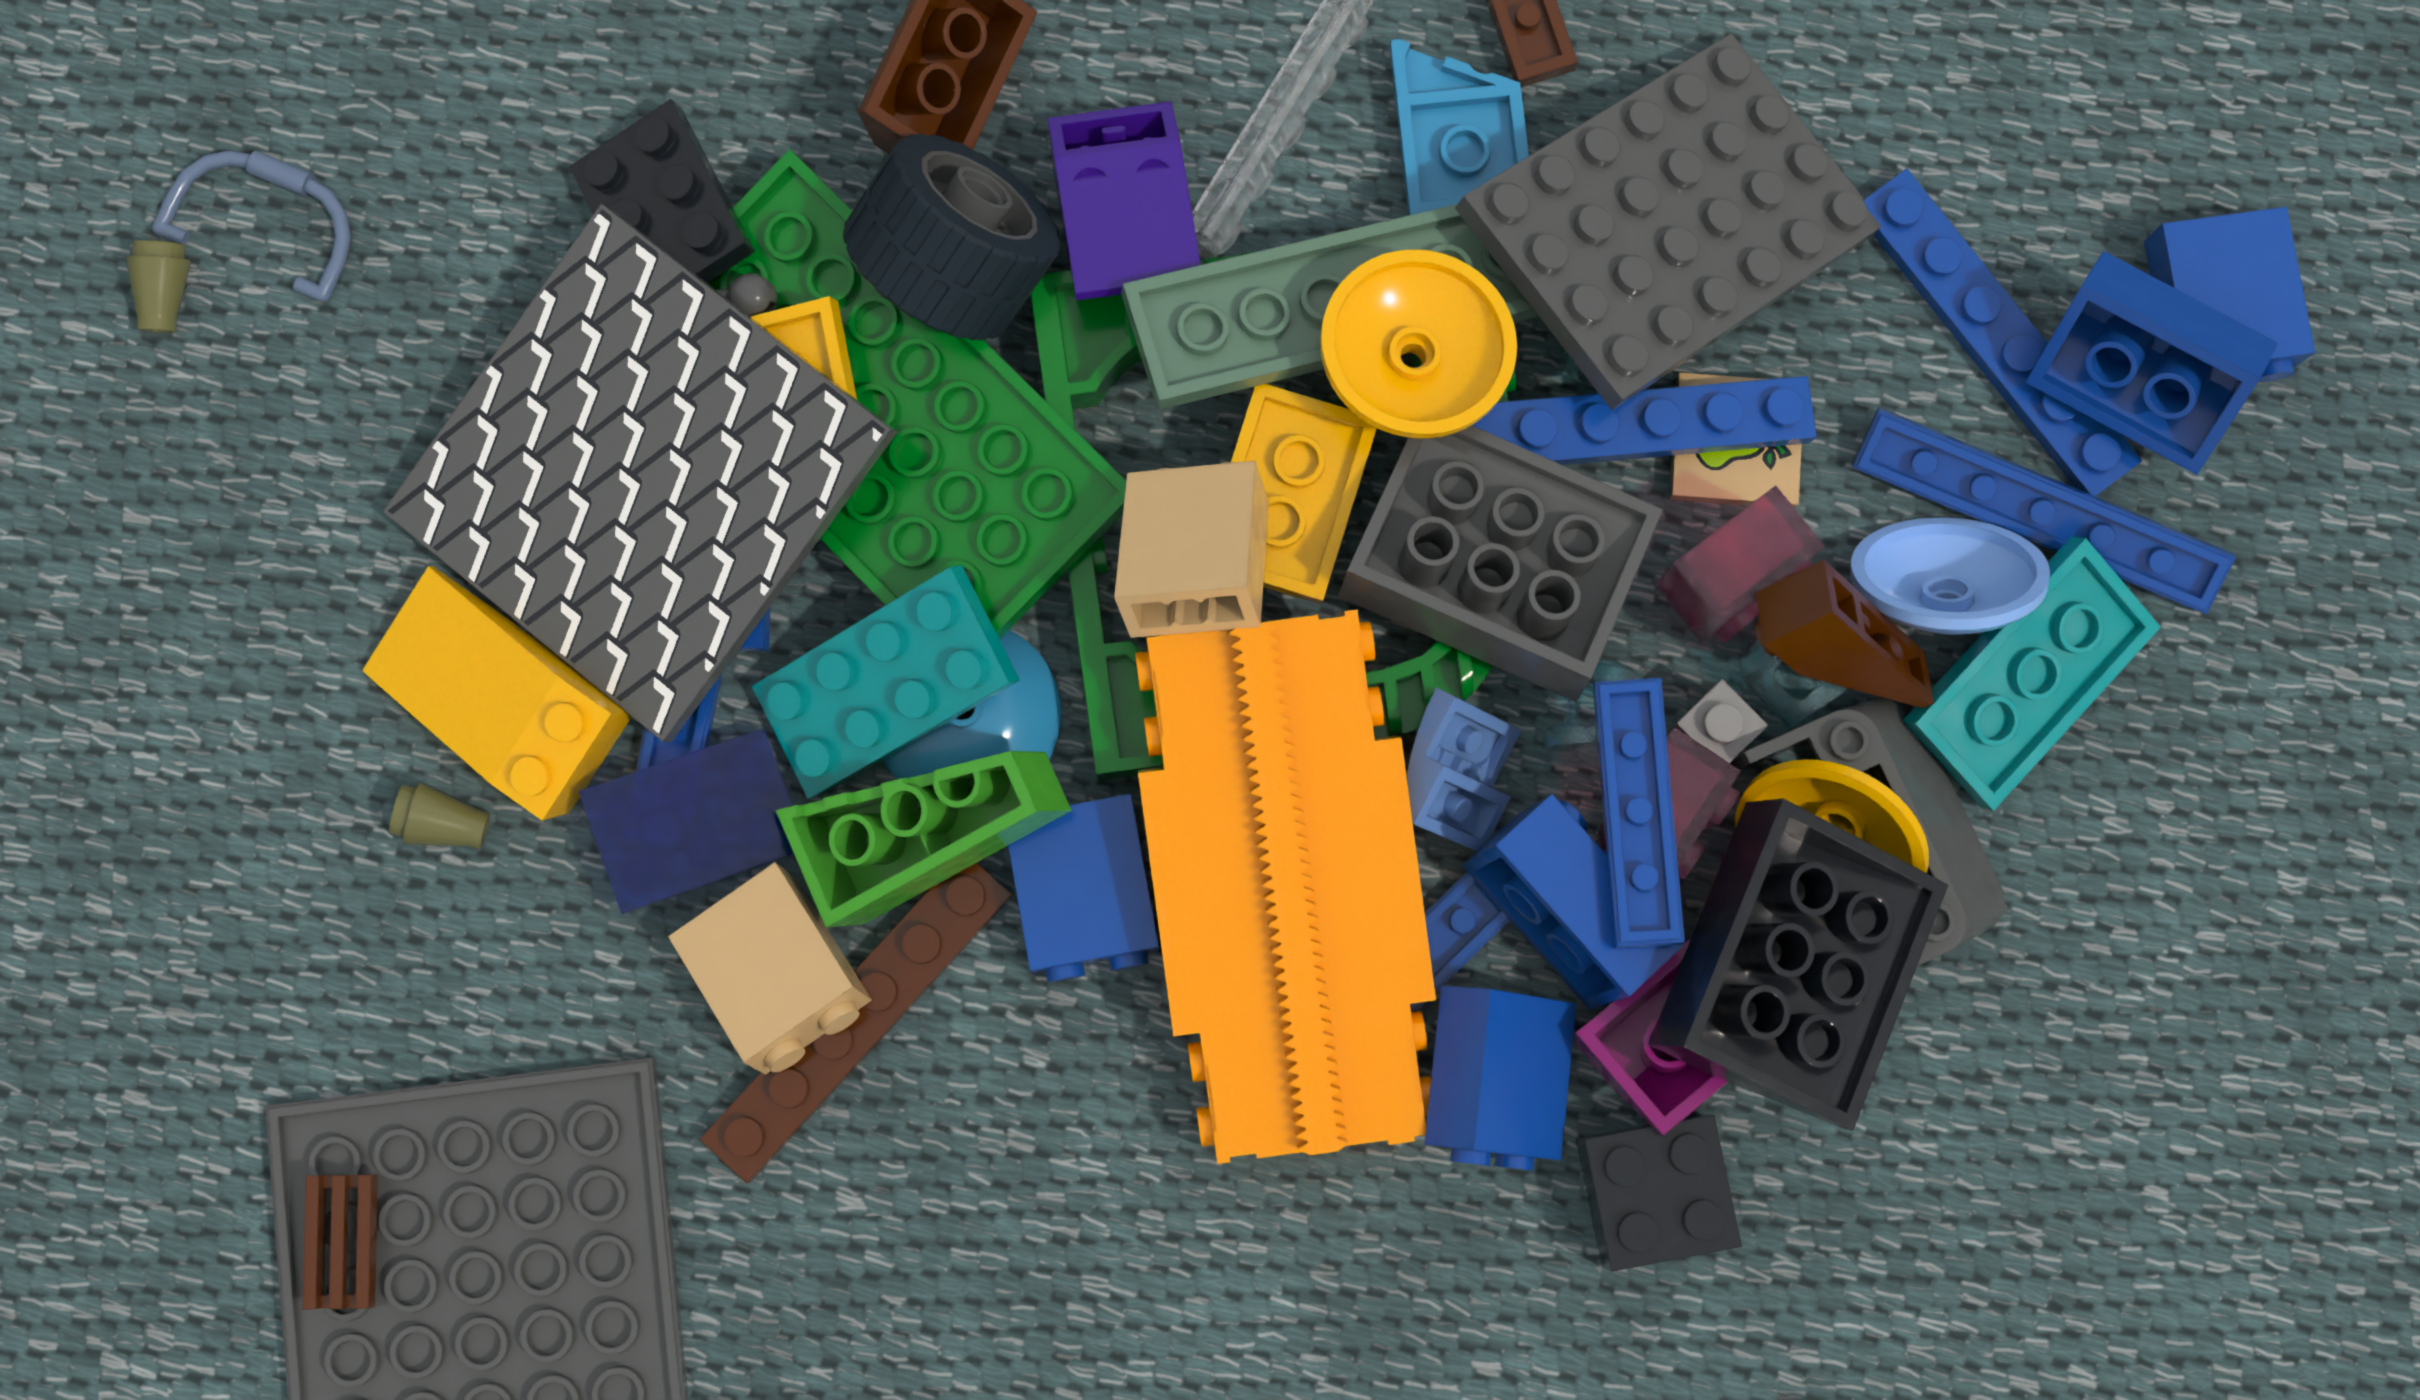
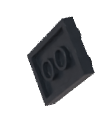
(666, 190)

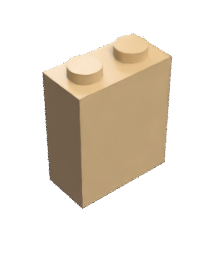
(1192, 549)
(770, 970)

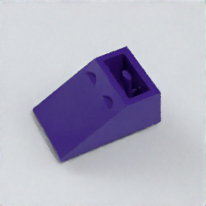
(1122, 196)

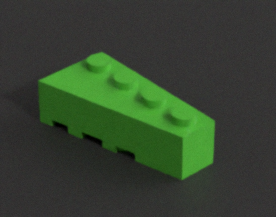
(909, 834)

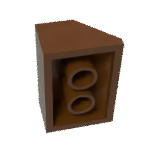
(944, 69)

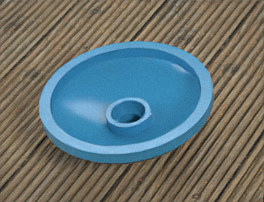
(1014, 720)

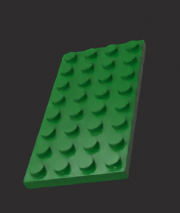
(978, 455)

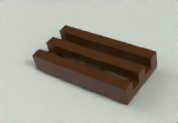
(315, 1241)

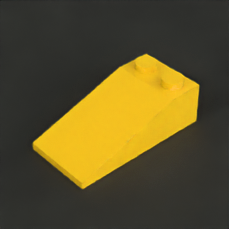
(496, 696)

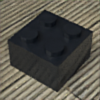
(1658, 1194)

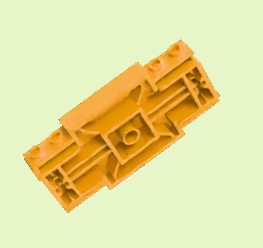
(1286, 886)

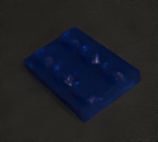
(689, 820)

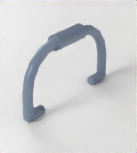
(280, 174)

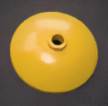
(1425, 308)
(1847, 801)

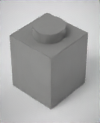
(1722, 722)

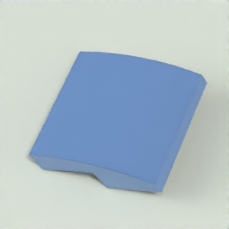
(1455, 768)

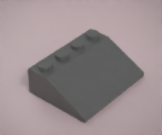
(1502, 556)

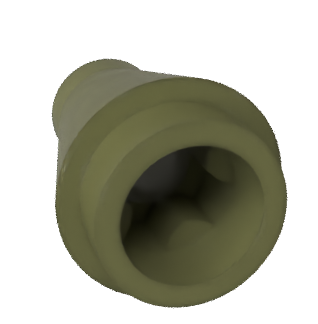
(157, 283)
(435, 818)

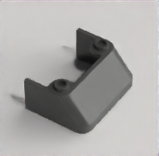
(1877, 739)

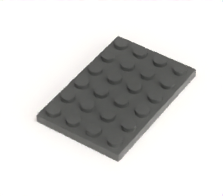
(1668, 219)

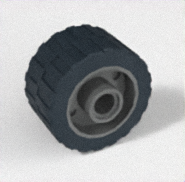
(951, 237)

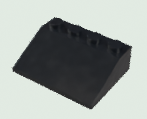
(1799, 962)

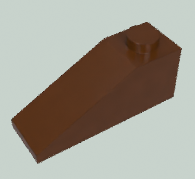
(1840, 637)

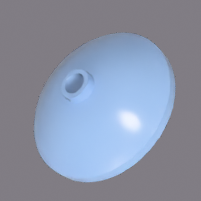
(1950, 574)

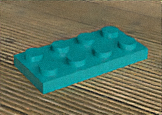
(2033, 677)
(885, 682)

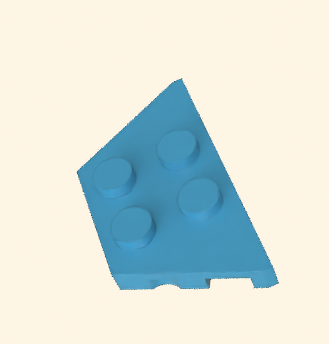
(1452, 126)

